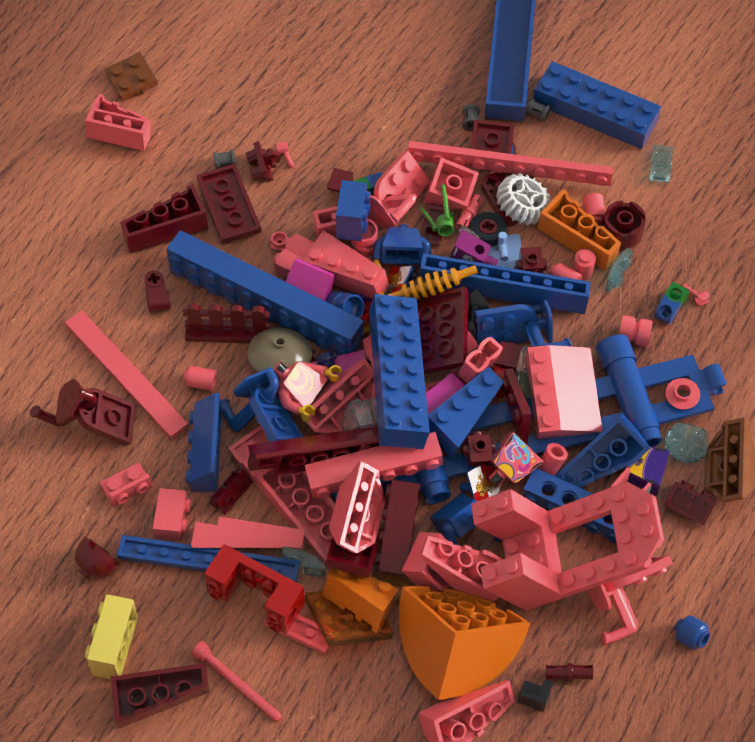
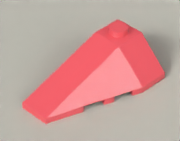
(459, 565)
(466, 715)

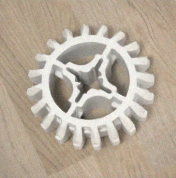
(526, 200)

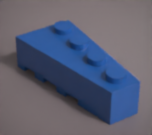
(462, 411)

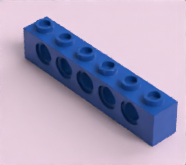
(563, 491)

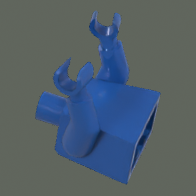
(455, 518)

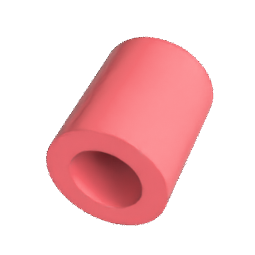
(594, 204)
(584, 263)
(564, 271)
(200, 378)
(553, 458)

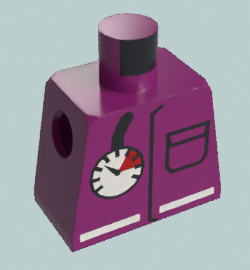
(472, 249)

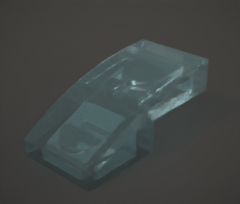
(661, 163)
(311, 565)

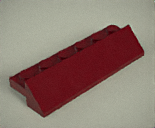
(293, 454)

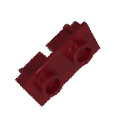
(236, 485)

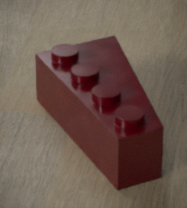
(164, 221)
(154, 691)

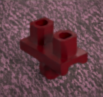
(264, 161)

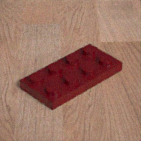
(228, 203)

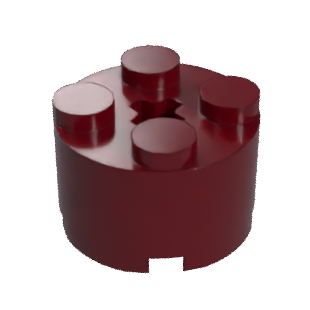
(625, 223)

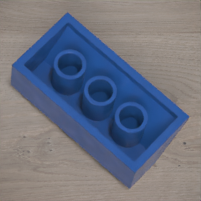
(205, 442)

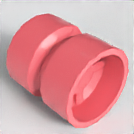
(368, 241)
(636, 331)

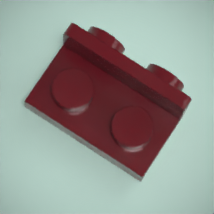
(690, 503)

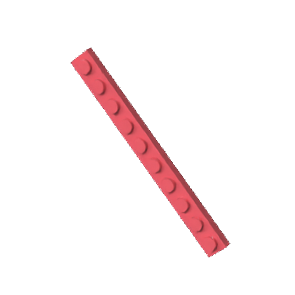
(512, 163)

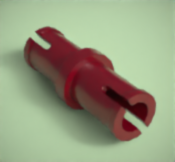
(569, 672)

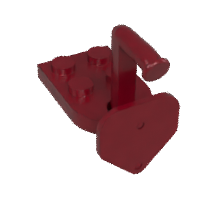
(94, 411)

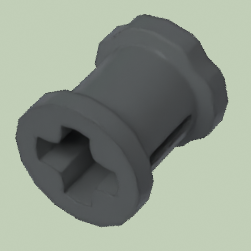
(538, 109)
(470, 114)
(224, 159)

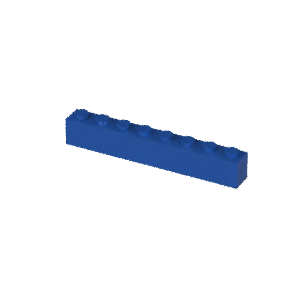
(513, 284)

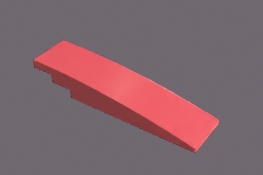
(290, 496)

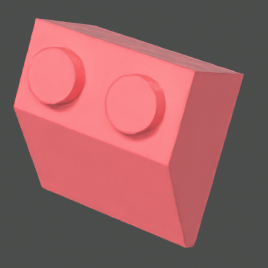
(458, 183)

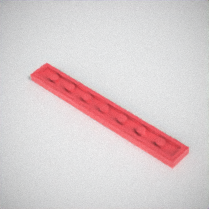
(126, 374)

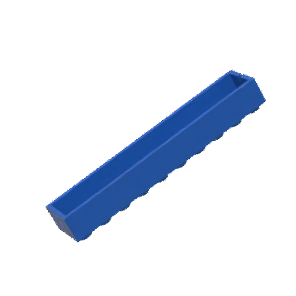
(510, 60)
(250, 287)

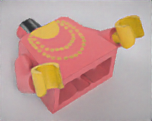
(301, 385)

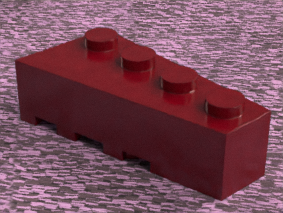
(398, 526)

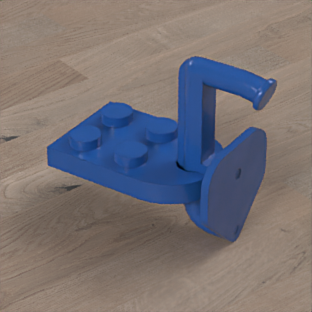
(517, 325)
(263, 404)

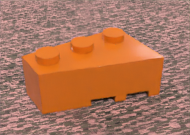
(363, 596)

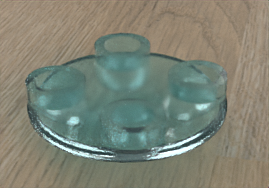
(687, 442)

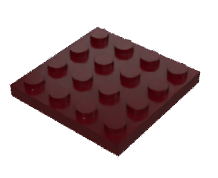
(443, 329)

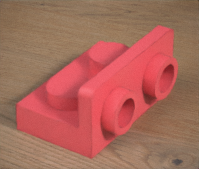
(126, 484)

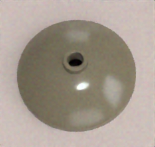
(278, 345)

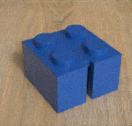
(352, 210)

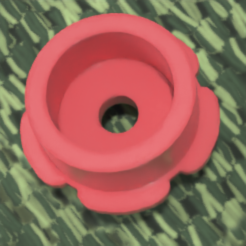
(276, 237)

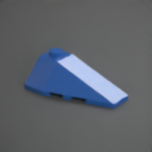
(609, 452)

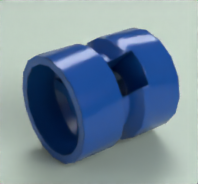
(348, 302)

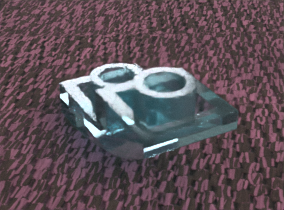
(618, 269)

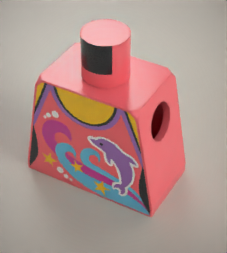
(513, 460)

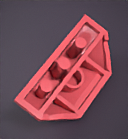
(332, 401)
(358, 509)

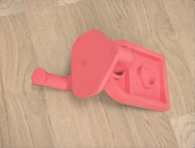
(402, 185)
(600, 598)

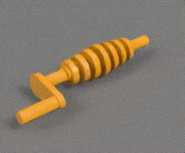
(430, 285)

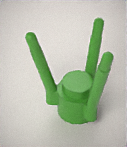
(444, 222)

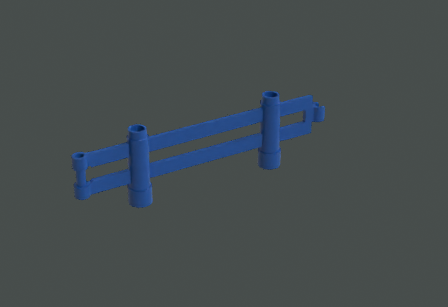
(623, 381)

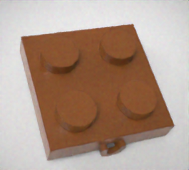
(131, 76)

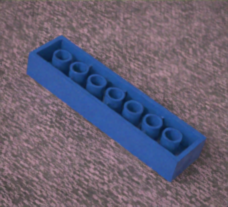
(398, 372)

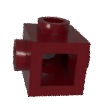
(531, 260)
(478, 449)

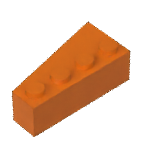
(578, 230)

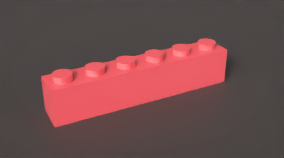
(329, 474)

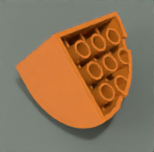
(457, 639)

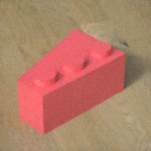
(116, 125)

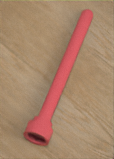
(203, 653)

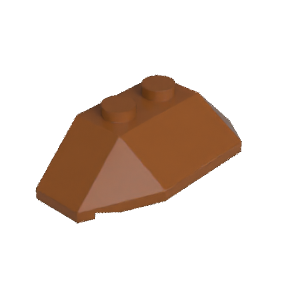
(731, 462)

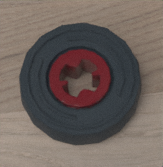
(488, 220)

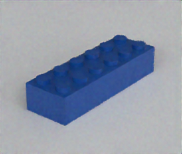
(597, 104)

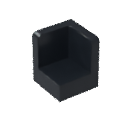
(535, 695)

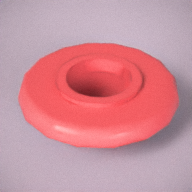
(679, 402)

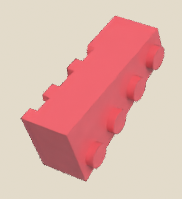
(349, 267)

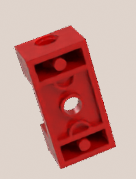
(284, 594)

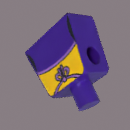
(649, 469)

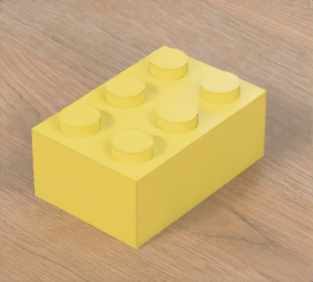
(111, 636)

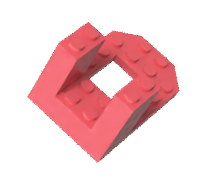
(532, 566)

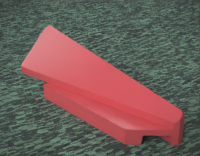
(245, 534)

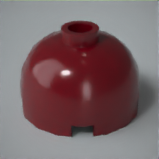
(94, 560)

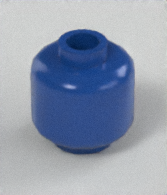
(692, 632)

